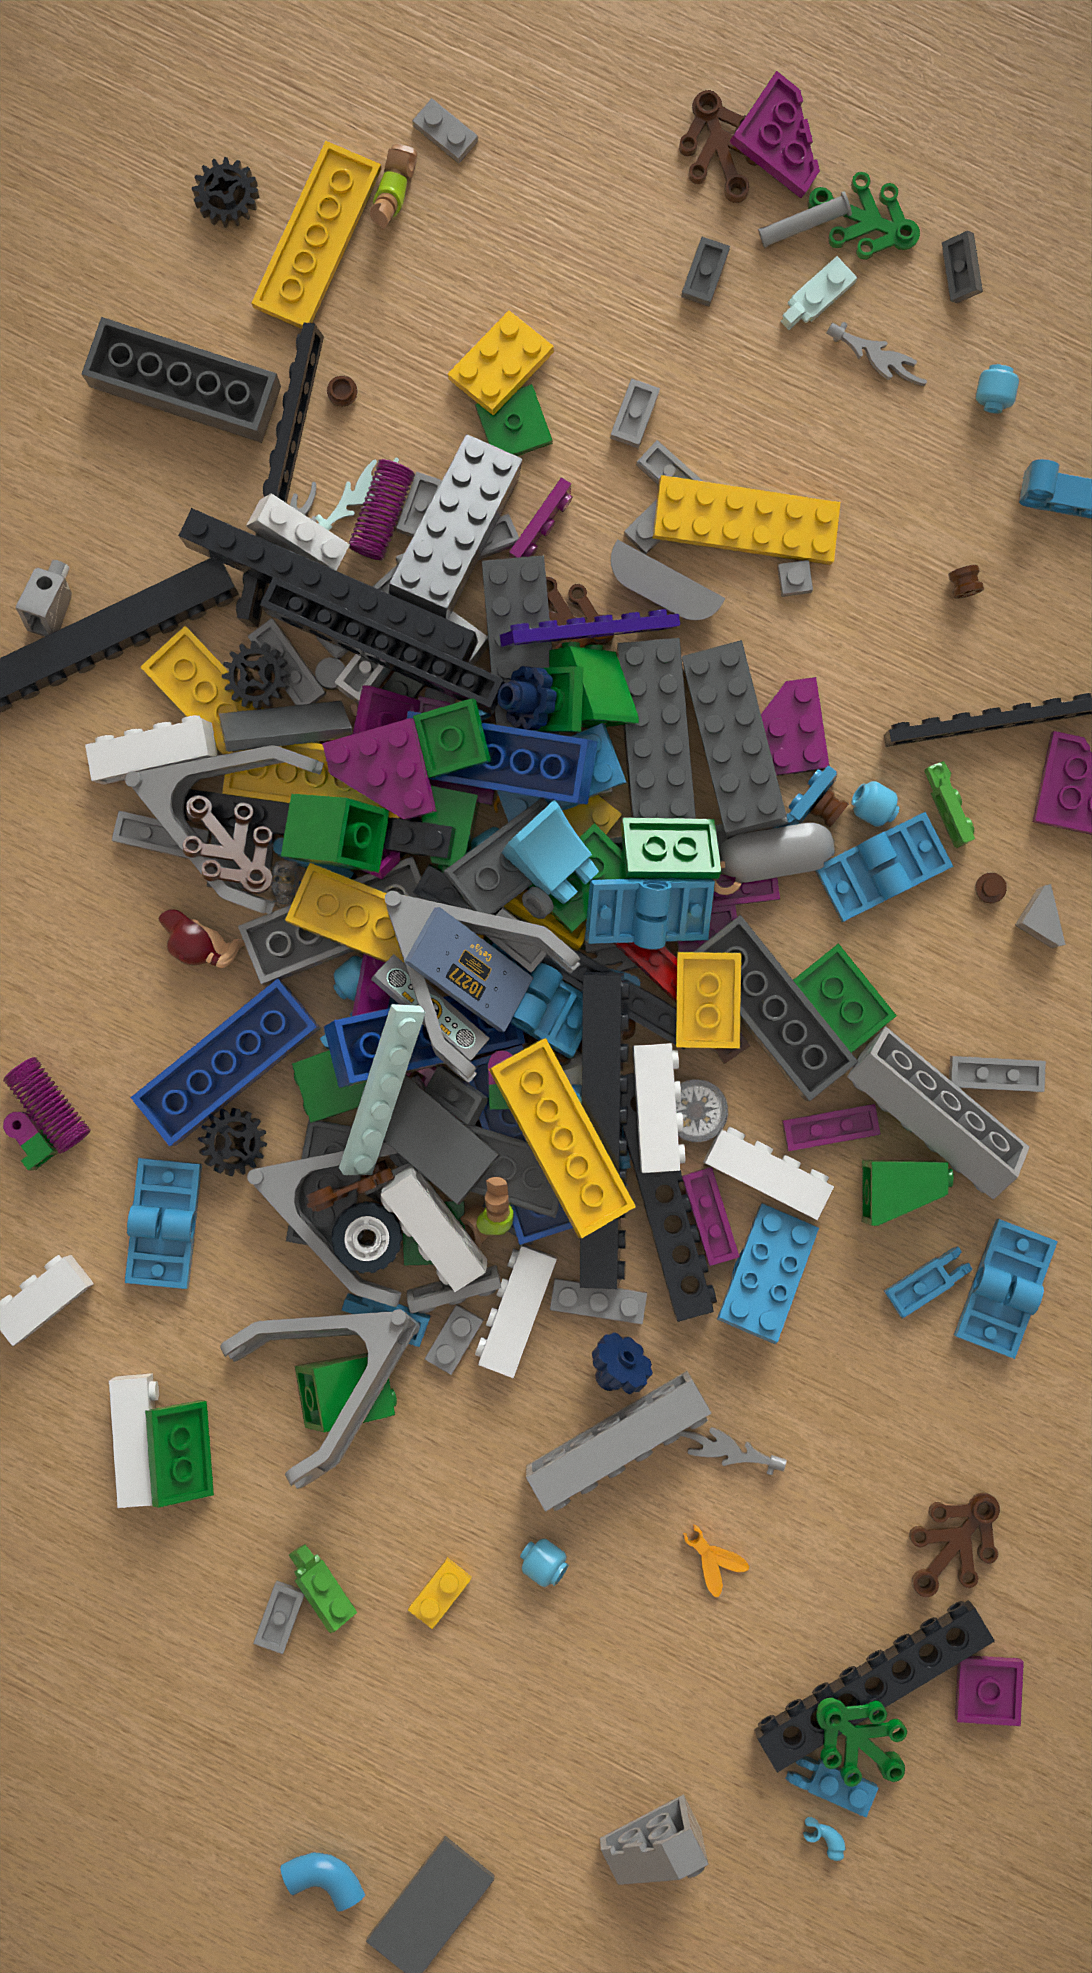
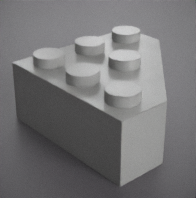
(657, 1846)

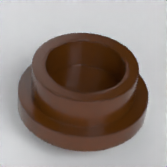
(342, 391)
(990, 888)

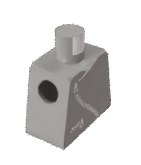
(45, 599)

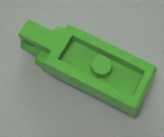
(949, 805)
(321, 1589)

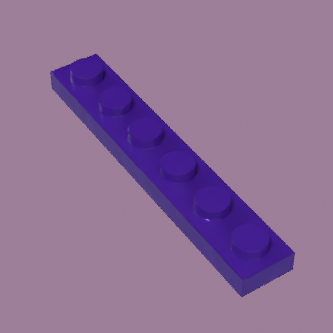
(579, 629)

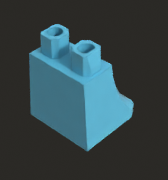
(550, 852)

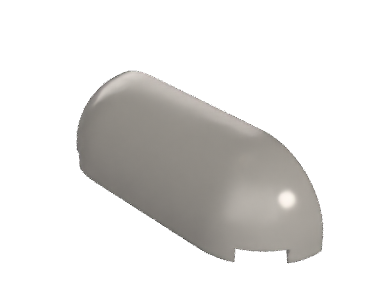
(663, 584)
(776, 852)

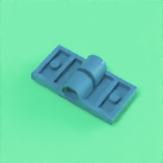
(606, 775)
(883, 866)
(649, 911)
(550, 1009)
(163, 1223)
(767, 1273)
(1006, 1288)

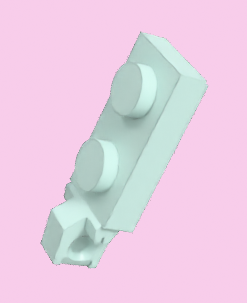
(819, 293)

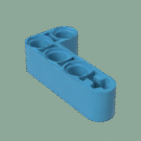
(1055, 492)

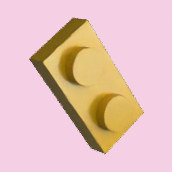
(439, 1593)

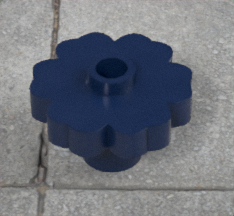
(528, 698)
(621, 1364)

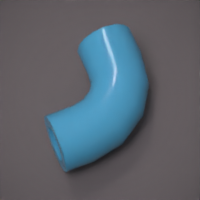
(324, 1872)

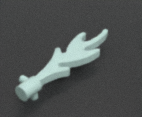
(350, 497)

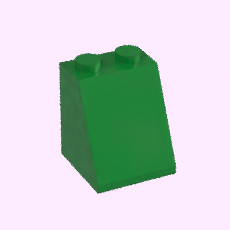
(605, 689)
(458, 811)
(335, 832)
(320, 1088)
(901, 1186)
(327, 1387)

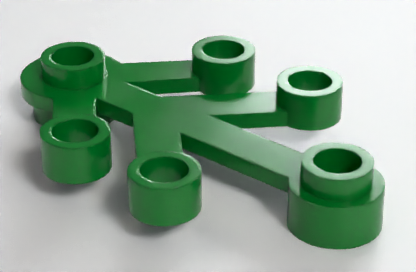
(871, 220)
(888, 1763)

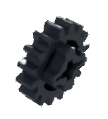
(225, 178)
(264, 666)
(242, 1134)

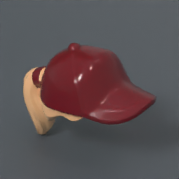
(195, 943)

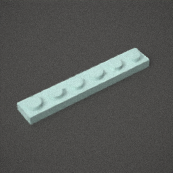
(382, 1089)

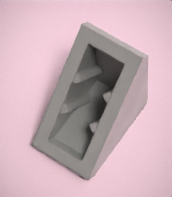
(1042, 918)

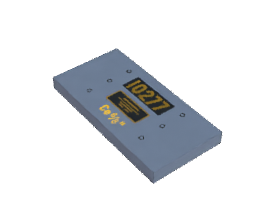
(468, 969)

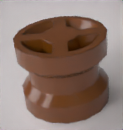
(966, 581)
(829, 808)

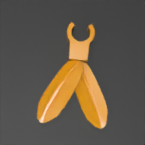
(712, 1557)

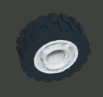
(366, 1257)

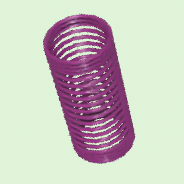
(393, 472)
(50, 1100)

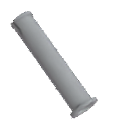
(805, 220)

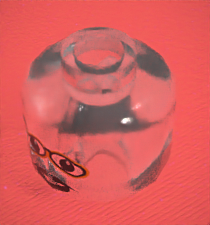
(285, 883)

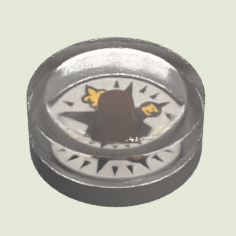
(702, 1110)

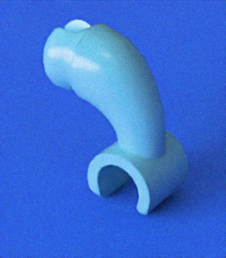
(834, 1840)

